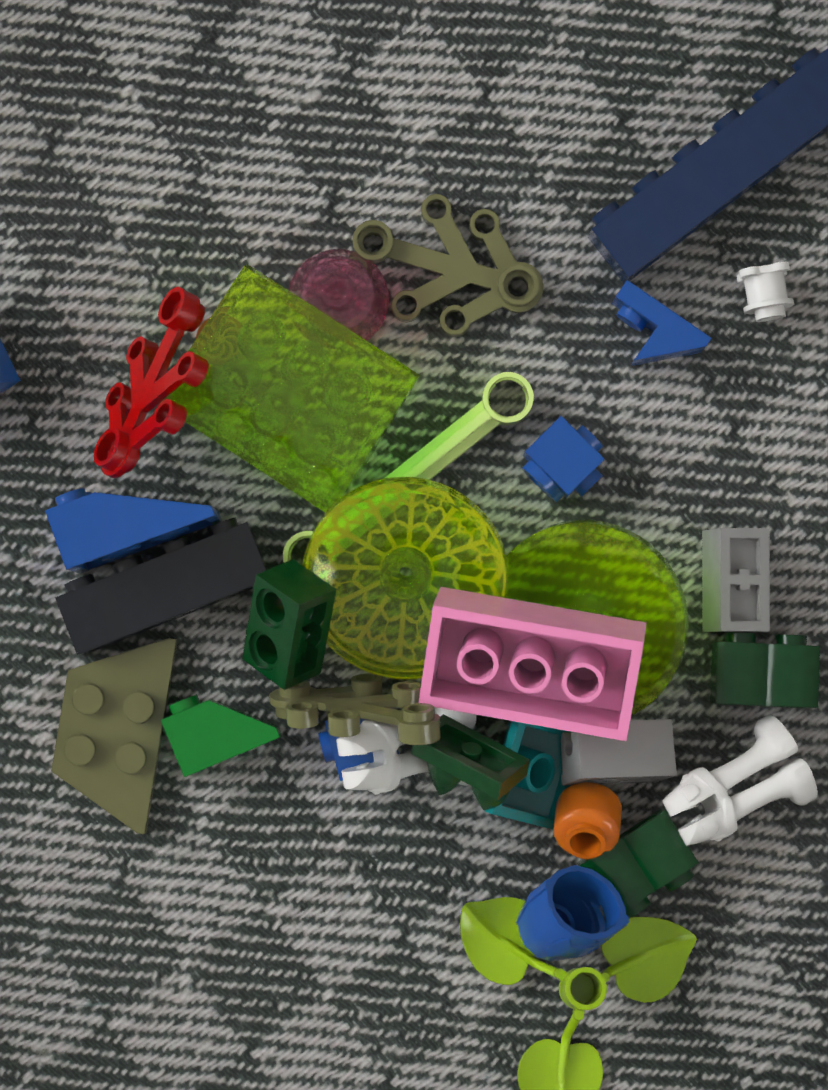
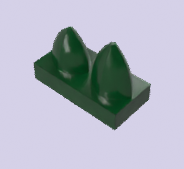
(473, 759)

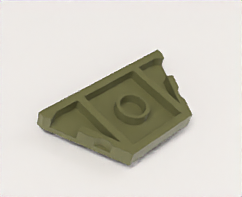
(115, 730)

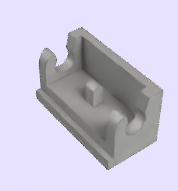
(736, 580)
(643, 758)

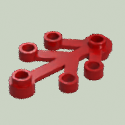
(150, 384)

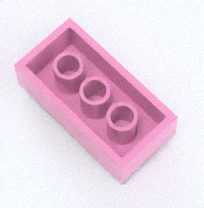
(532, 663)

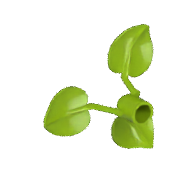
(643, 956)

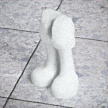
(388, 766)
(710, 788)

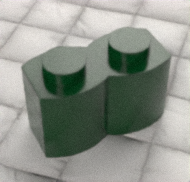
(765, 673)
(645, 860)

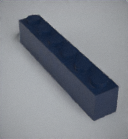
(716, 172)

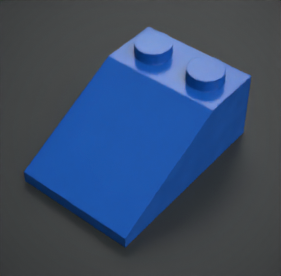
(108, 527)

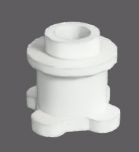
(766, 291)

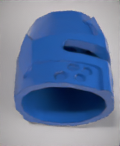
(565, 916)

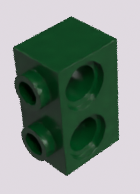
(288, 624)

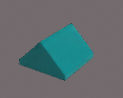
(536, 795)

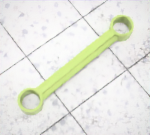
(452, 441)

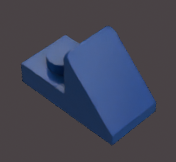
(671, 333)

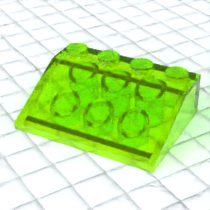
(292, 389)

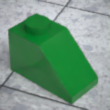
(212, 733)

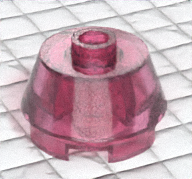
(344, 289)

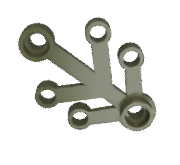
(456, 269)
(363, 700)

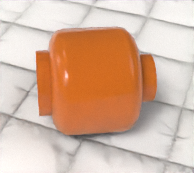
(587, 820)

